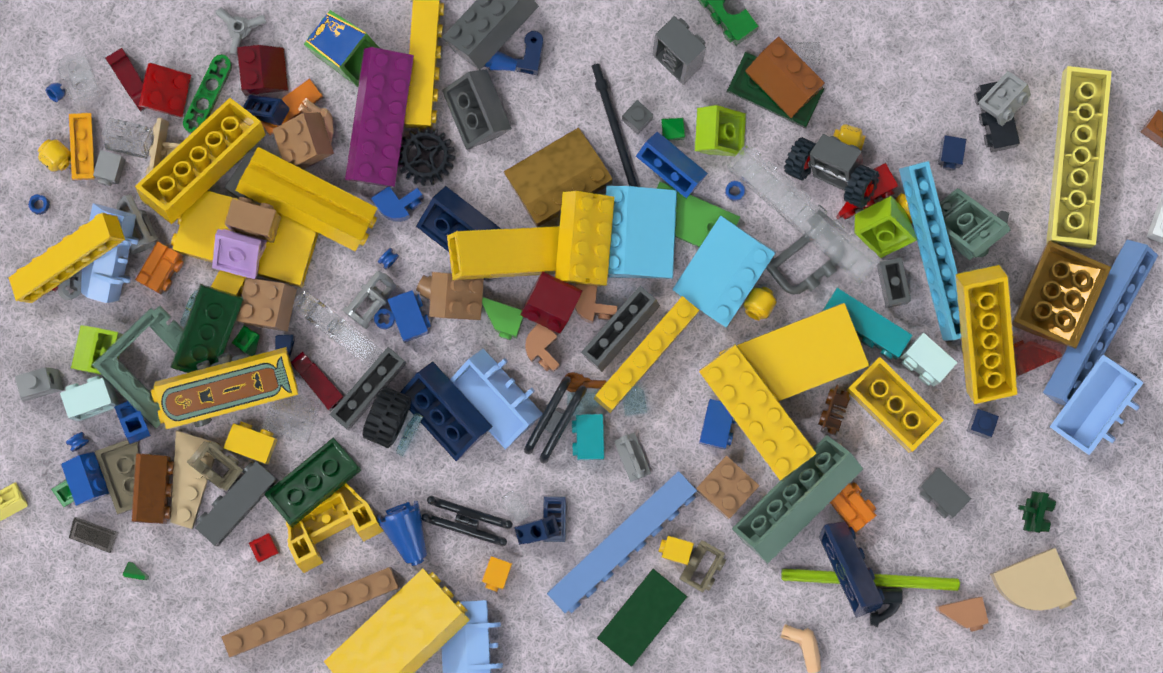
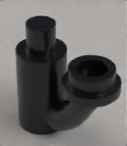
(894, 598)

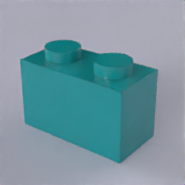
(589, 437)

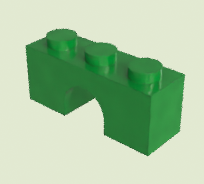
(736, 27)

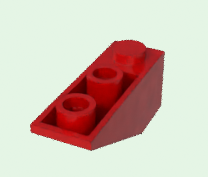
(884, 189)

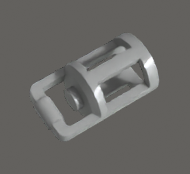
(149, 237)
(375, 294)

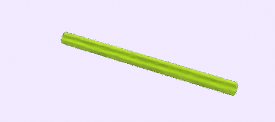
(880, 579)

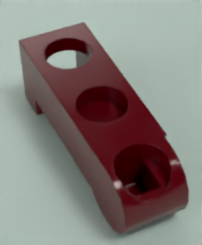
(127, 75)
(317, 381)

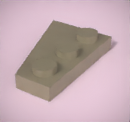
(118, 469)

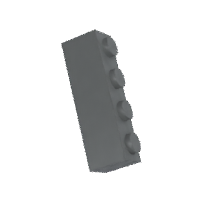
(620, 328)
(367, 388)
(236, 504)

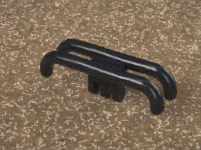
(554, 419)
(466, 521)

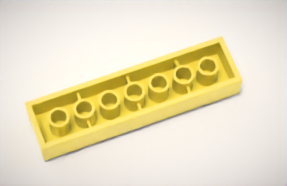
(1079, 157)

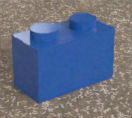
(409, 316)
(717, 426)
(85, 478)

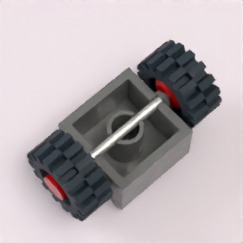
(834, 164)

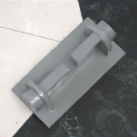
(632, 457)

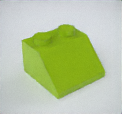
(719, 131)
(884, 227)

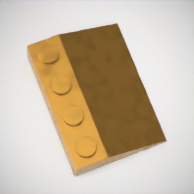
(556, 169)
(1061, 295)

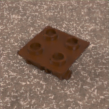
(833, 398)

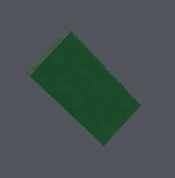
(746, 89)
(206, 328)
(312, 482)
(642, 617)

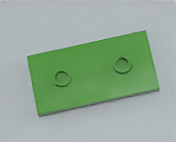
(696, 217)

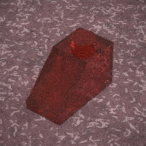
(1032, 355)

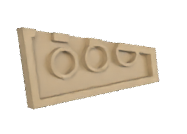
(187, 482)

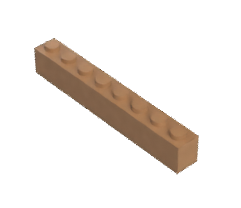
(310, 612)

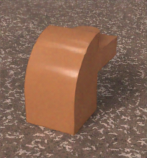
(587, 307)
(536, 344)

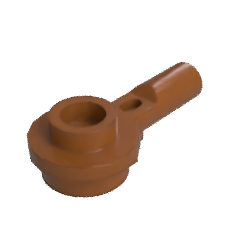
(579, 379)

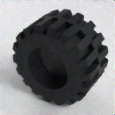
(386, 417)

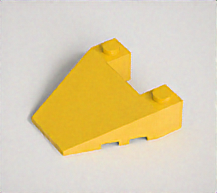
(330, 517)

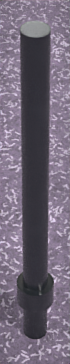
(602, 86)

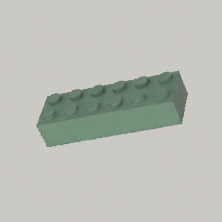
(797, 499)

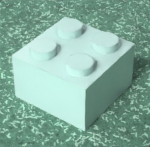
(927, 360)
(89, 399)

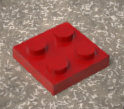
(165, 90)

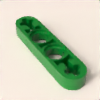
(204, 93)

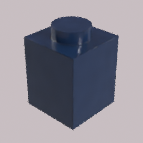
(951, 152)
(982, 423)

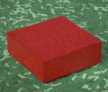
(263, 547)

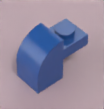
(396, 209)
(132, 422)

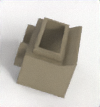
(229, 461)
(693, 563)

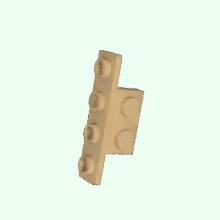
(160, 148)

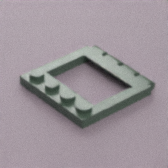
(122, 378)

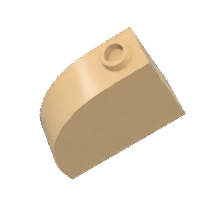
(1036, 582)

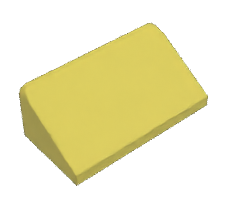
(11, 501)

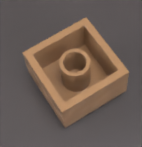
(303, 140)
(252, 219)
(455, 297)
(266, 304)
(727, 487)

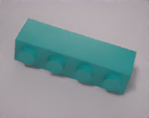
(872, 326)

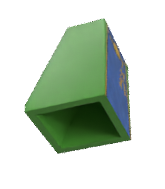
(340, 45)

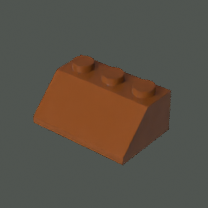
(785, 77)
(152, 489)

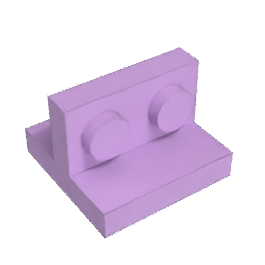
(237, 253)

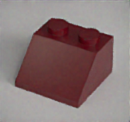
(262, 69)
(551, 302)

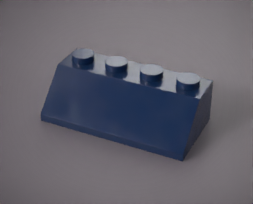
(449, 214)
(445, 411)
(850, 568)

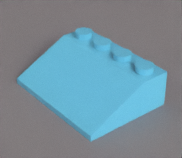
(642, 232)
(724, 271)

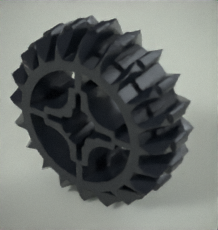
(433, 150)

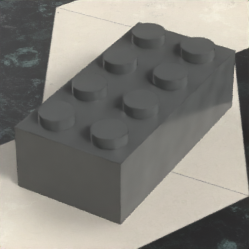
(487, 28)
(679, 49)

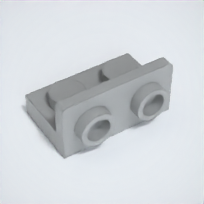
(1006, 98)

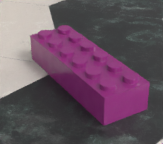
(379, 117)

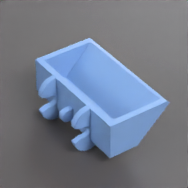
(105, 276)
(496, 397)
(1097, 405)
(470, 647)

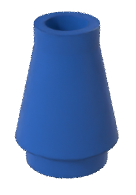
(501, 62)

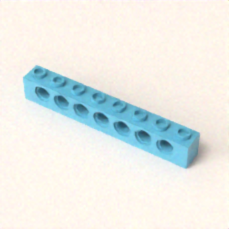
(933, 245)

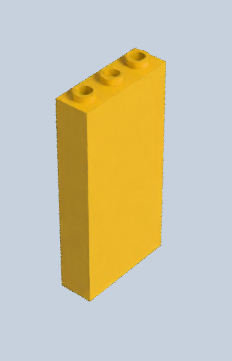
(282, 261)
(806, 352)
(402, 630)

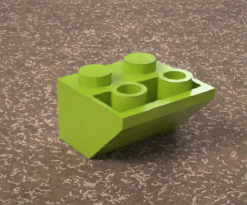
(90, 346)

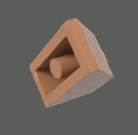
(966, 613)

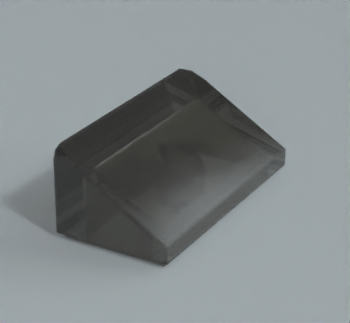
(93, 534)

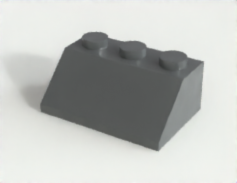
(476, 108)

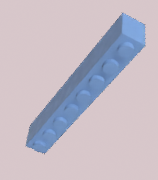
(1108, 313)
(621, 542)

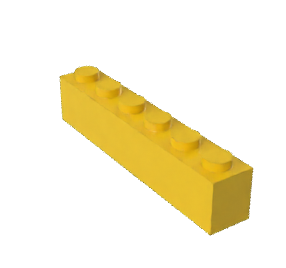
(425, 48)
(66, 258)
(646, 354)

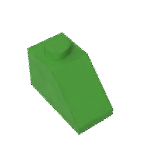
(504, 318)

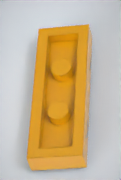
(81, 146)

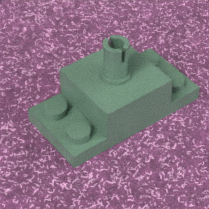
(970, 225)

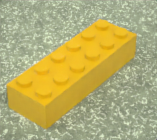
(200, 160)
(986, 334)
(757, 411)

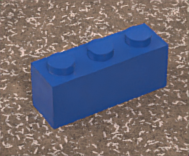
(671, 164)

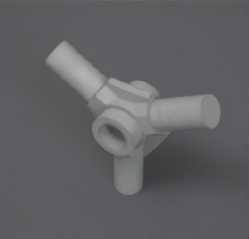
(238, 27)

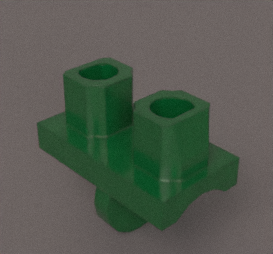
(1035, 510)

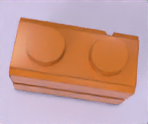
(160, 268)
(853, 507)

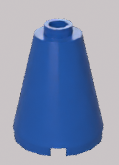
(405, 531)

